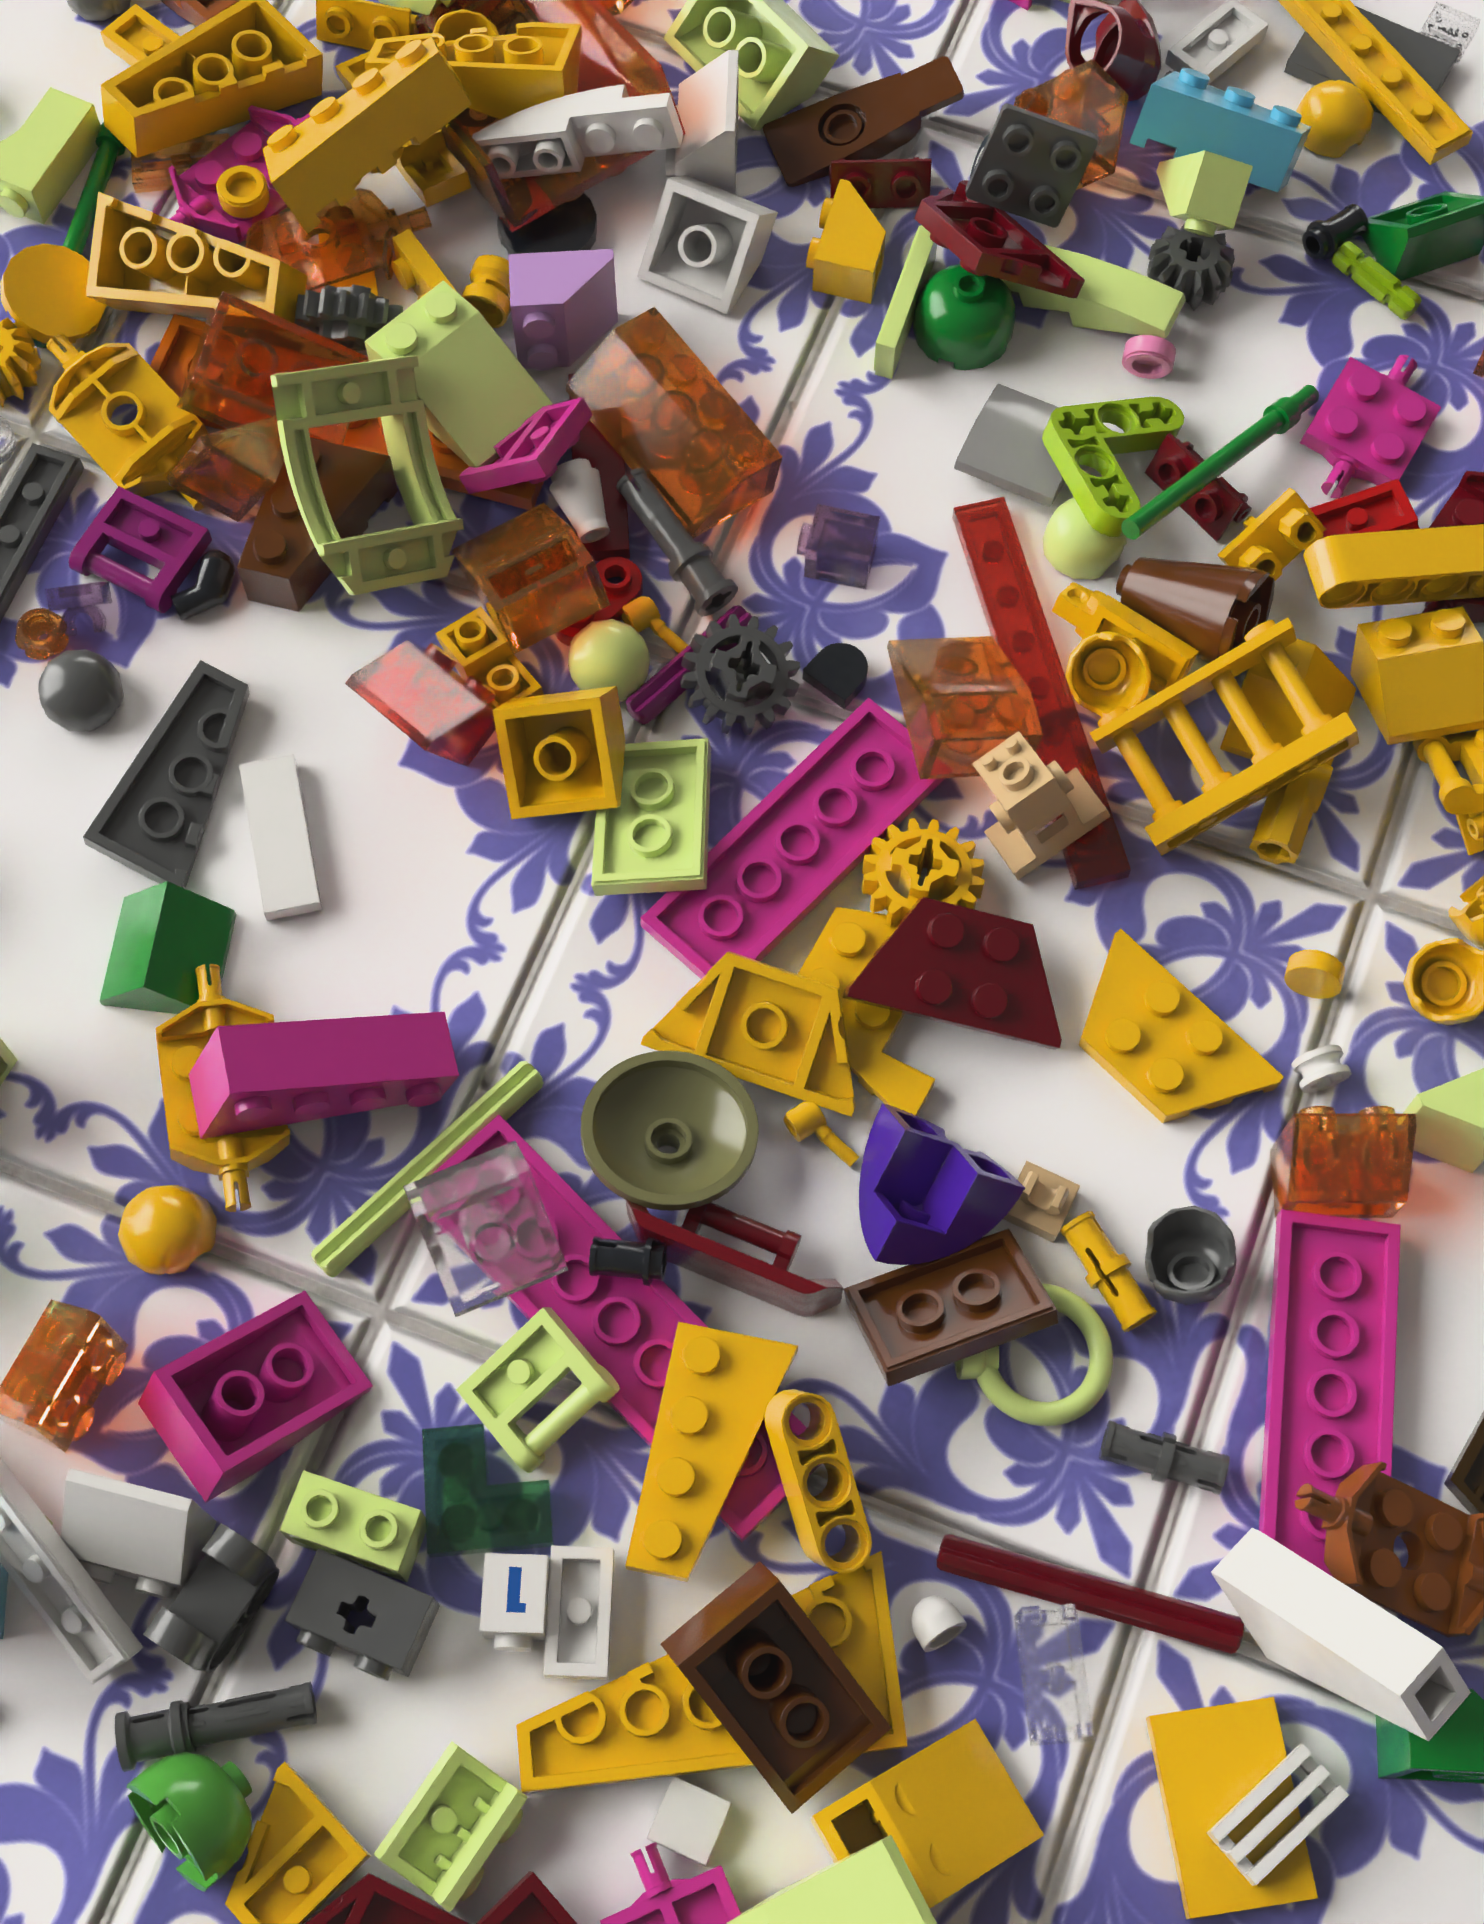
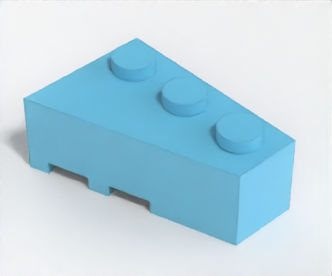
(1200, 117)

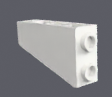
(1339, 1636)

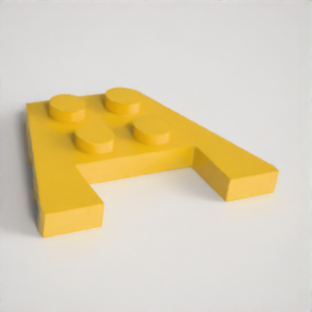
(837, 960)

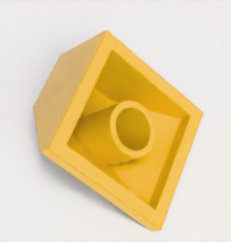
(1324, 680)

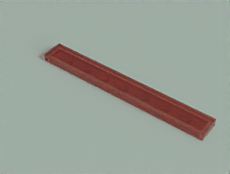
(1024, 636)

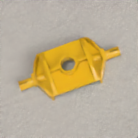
(131, 454)
(179, 1047)

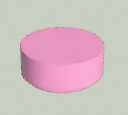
(1148, 356)

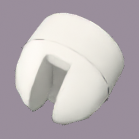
(936, 1622)

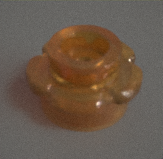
(36, 623)

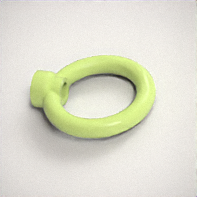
(985, 1370)

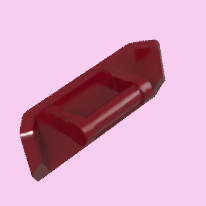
(733, 1267)

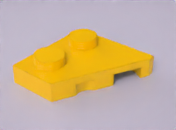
(293, 1856)

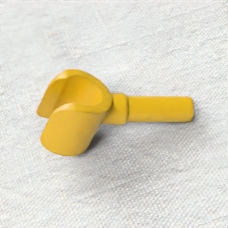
(643, 614)
(809, 1119)

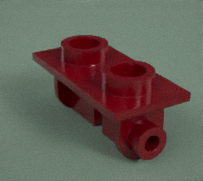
(885, 181)
(1213, 505)

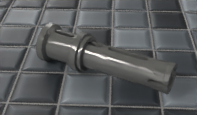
(688, 559)
(188, 1727)

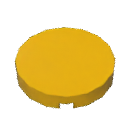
(48, 293)

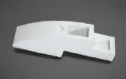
(580, 125)

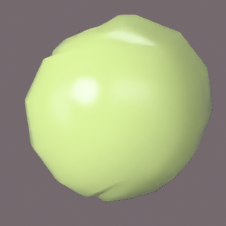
(1076, 547)
(608, 656)

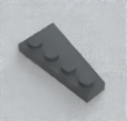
(169, 789)

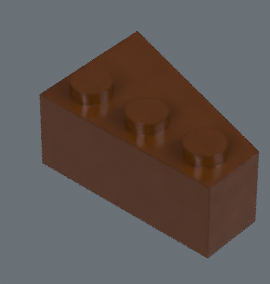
(279, 555)

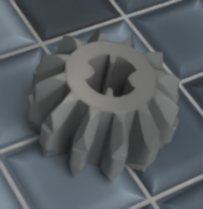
(1192, 264)

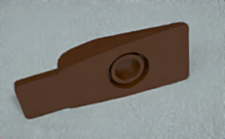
(860, 121)

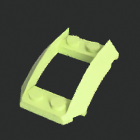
(353, 394)

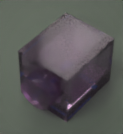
(839, 546)

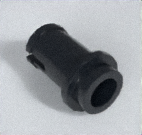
(1326, 236)
(628, 1259)

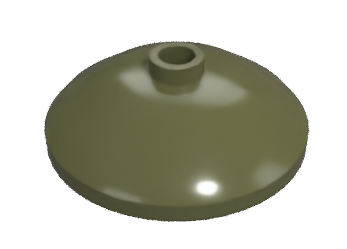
(674, 1103)

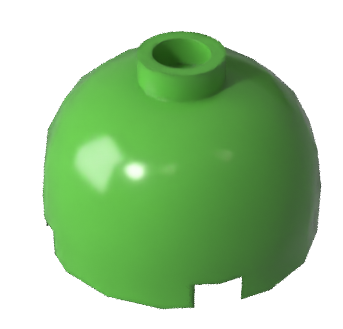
(195, 1813)

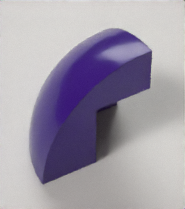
(926, 1192)

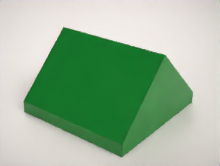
(1427, 233)
(160, 944)

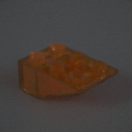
(532, 576)

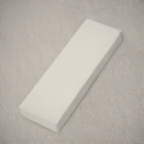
(280, 837)

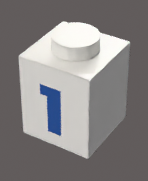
(514, 1600)

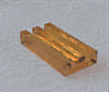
(156, 175)

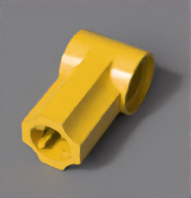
(1288, 815)

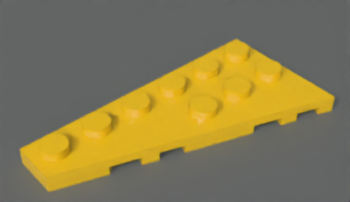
(660, 1725)

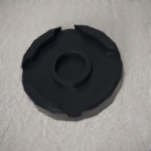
(564, 228)

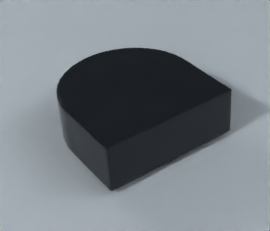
(838, 672)

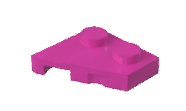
(533, 448)

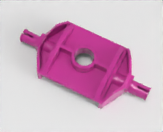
(197, 185)

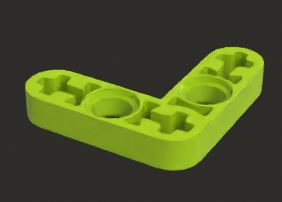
(1079, 437)

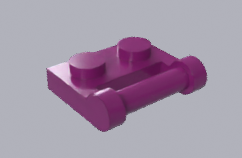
(146, 534)

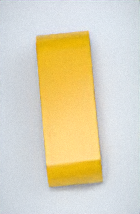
(838, 1501)

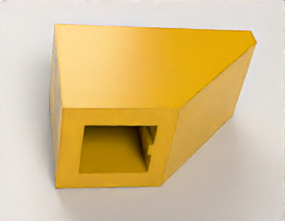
(850, 249)

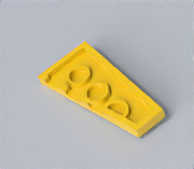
(700, 1442)

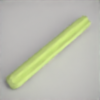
(391, 1200)

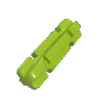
(1376, 280)

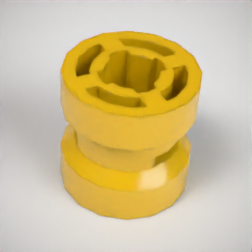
(490, 289)

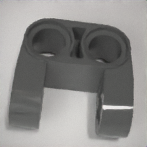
(215, 1601)

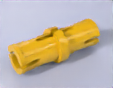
(1108, 1271)

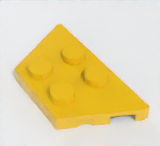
(765, 1030)
(1166, 1040)

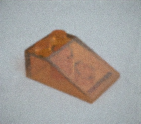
(239, 353)
(959, 702)

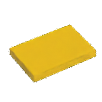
(1203, 1769)

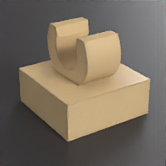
(1043, 1202)

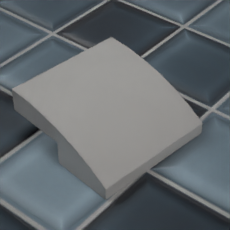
(1009, 448)

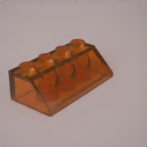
(675, 423)

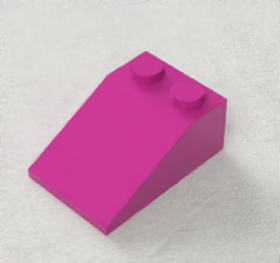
(252, 1394)

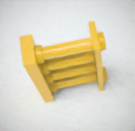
(1272, 763)

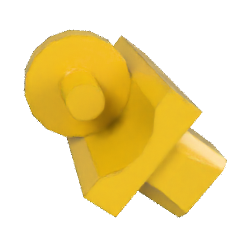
(1274, 536)

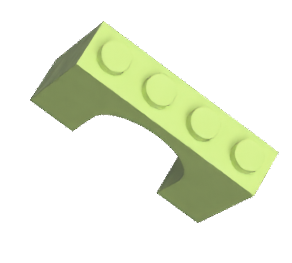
(46, 155)

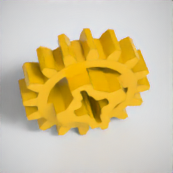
(897, 863)

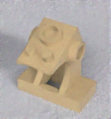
(1029, 799)

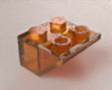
(1088, 101)
(1344, 1162)
(61, 1374)

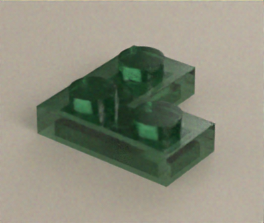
(469, 1513)

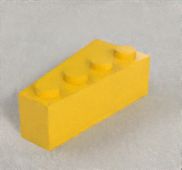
(212, 79)
(363, 130)
(175, 269)

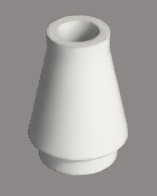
(580, 496)

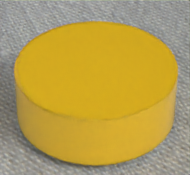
(242, 191)
(1314, 974)

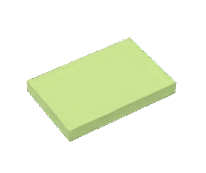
(662, 824)

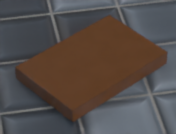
(950, 1307)

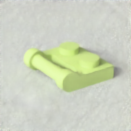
(525, 1372)

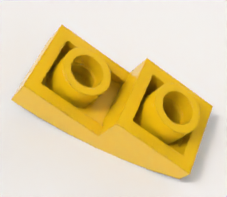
(485, 655)

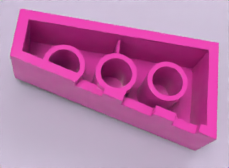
(319, 1070)

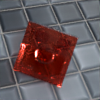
(429, 700)

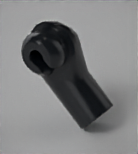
(211, 587)

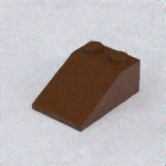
(776, 1686)

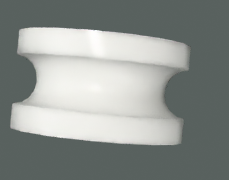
(1321, 1068)

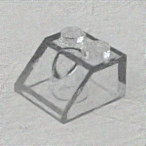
(486, 1228)

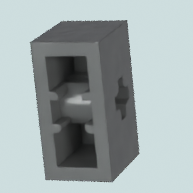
(337, 1587)

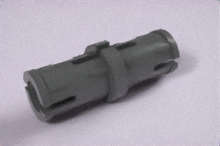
(1164, 1457)

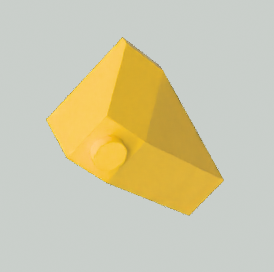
(503, 70)

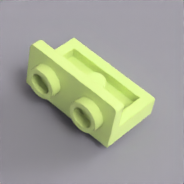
(452, 1827)

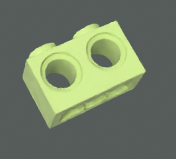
(355, 1525)

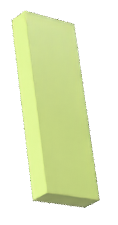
(903, 303)

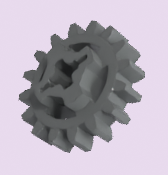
(345, 314)
(761, 677)

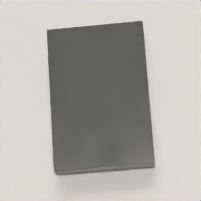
(1426, 55)

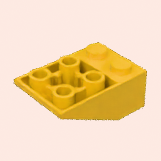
(945, 1809)

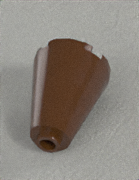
(1198, 601)

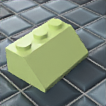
(778, 52)

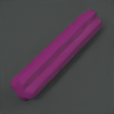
(665, 684)

